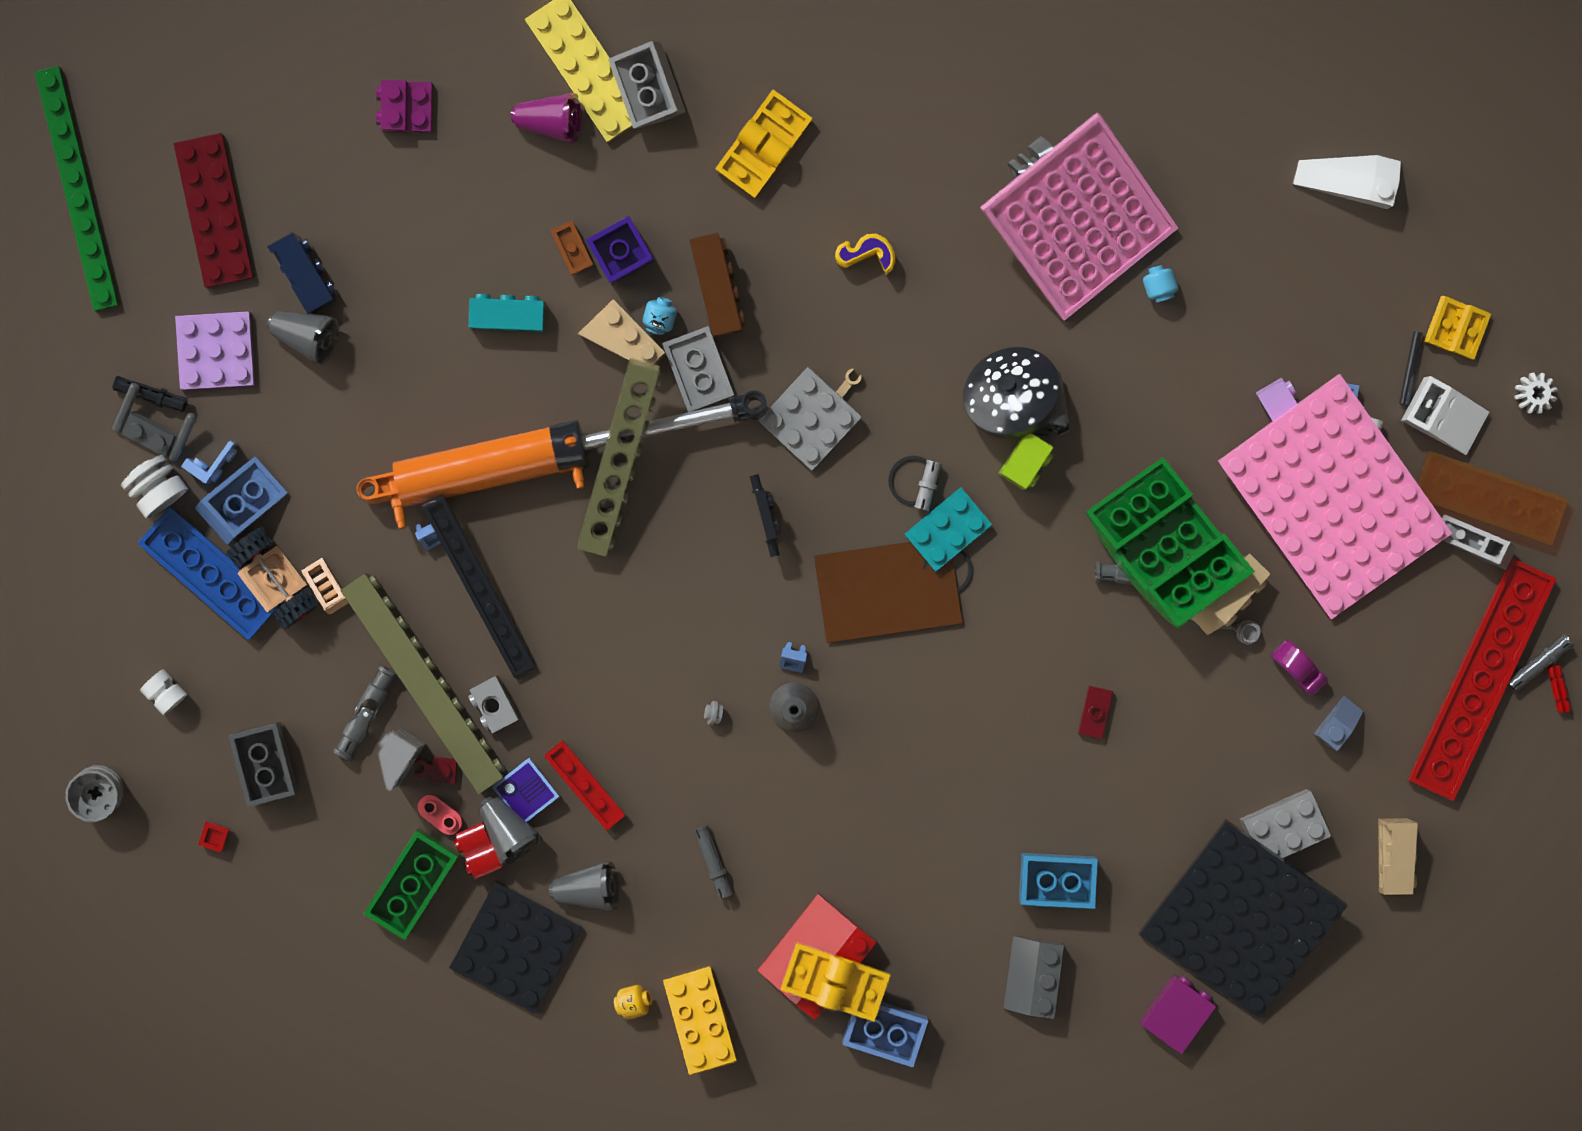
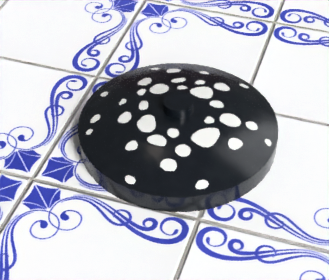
(1012, 392)

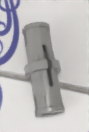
(928, 485)

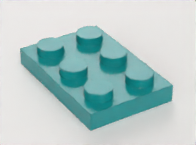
(948, 529)

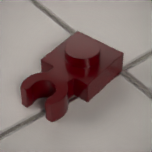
(441, 770)

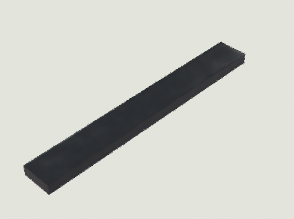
(478, 586)

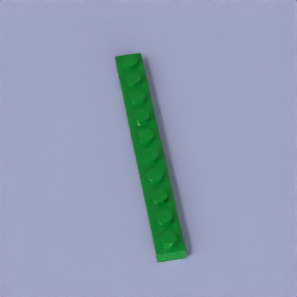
(77, 188)

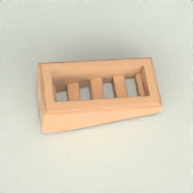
(337, 602)

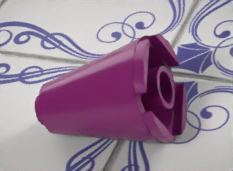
(550, 116)

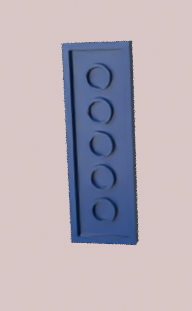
(204, 571)

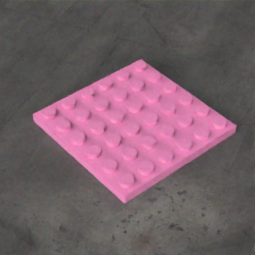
(1079, 217)

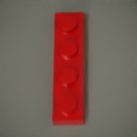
(584, 785)

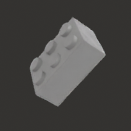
(1288, 824)

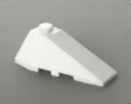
(1357, 178)

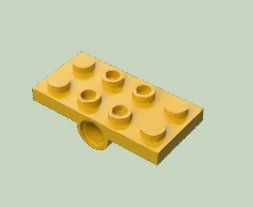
(763, 143)
(835, 982)
(700, 1021)

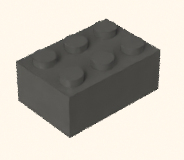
(263, 764)

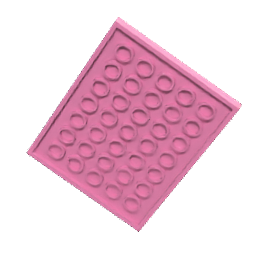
(1335, 496)

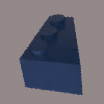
(303, 272)

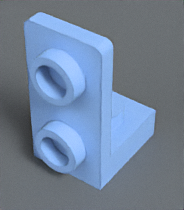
(198, 467)

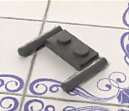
(149, 432)

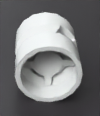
(163, 692)

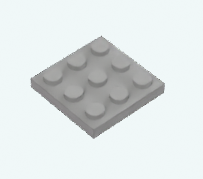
(810, 418)

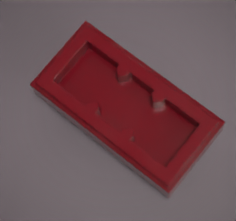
(1095, 712)

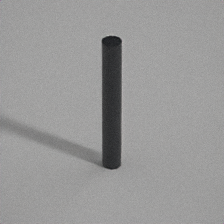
(1411, 368)

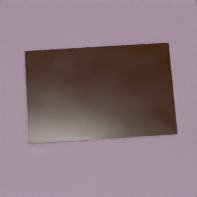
(884, 592)

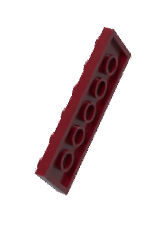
(213, 210)

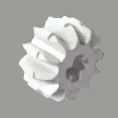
(1544, 393)

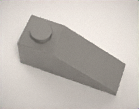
(1479, 543)

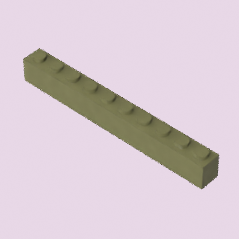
(423, 683)

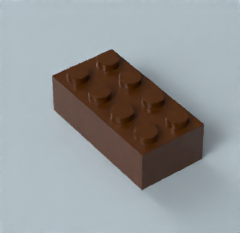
(715, 285)

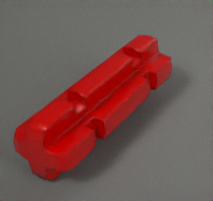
(1559, 688)

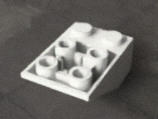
(1445, 415)

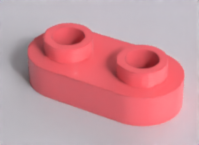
(439, 814)

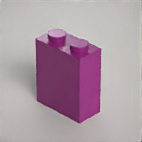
(1178, 1013)

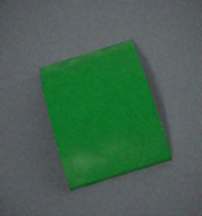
(1167, 544)

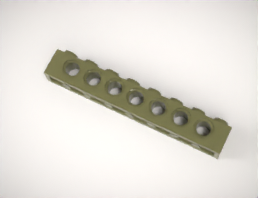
(637, 373)

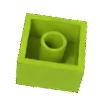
(1025, 461)

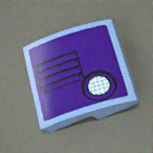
(526, 790)

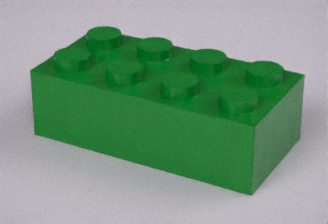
(411, 884)

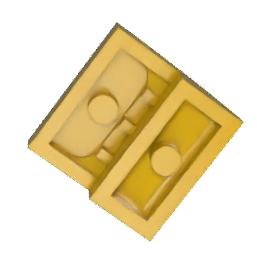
(1457, 327)

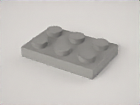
(698, 369)

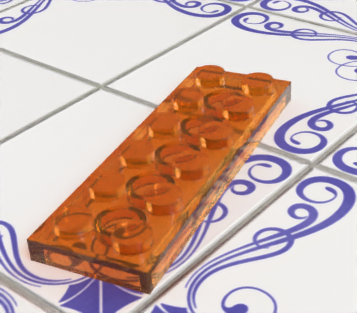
(1491, 498)

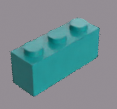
(506, 313)

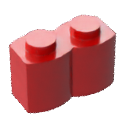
(478, 851)

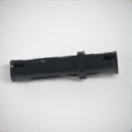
(160, 397)

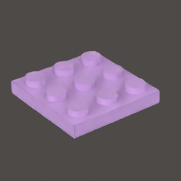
(215, 350)

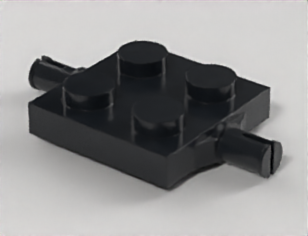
(770, 525)

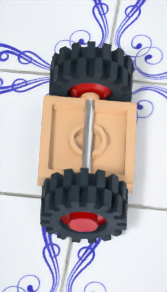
(272, 578)

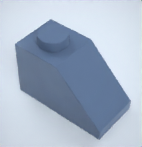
(1339, 724)

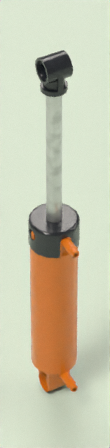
(522, 458)

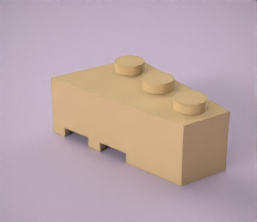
(621, 335)
(1223, 610)
(1397, 856)

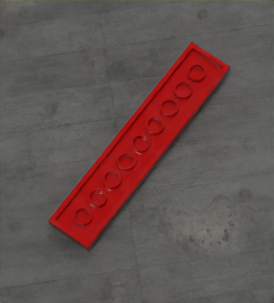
(1481, 679)

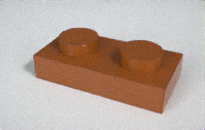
(571, 247)

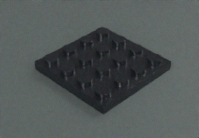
(515, 947)

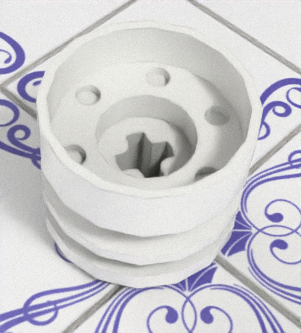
(154, 486)

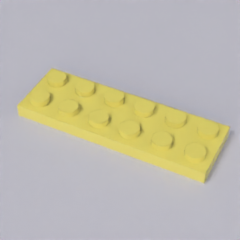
(581, 64)

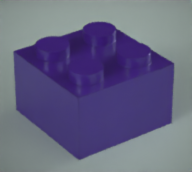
(620, 250)

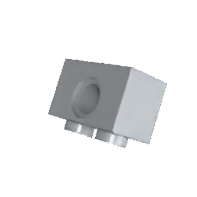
(493, 689)

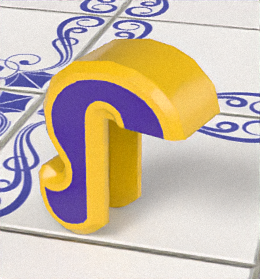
(866, 247)

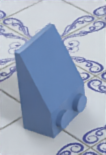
(240, 500)

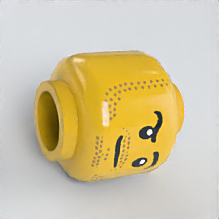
(632, 1002)

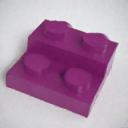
(404, 106)

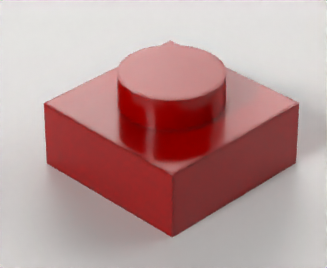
(214, 836)

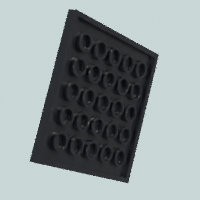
(1242, 918)

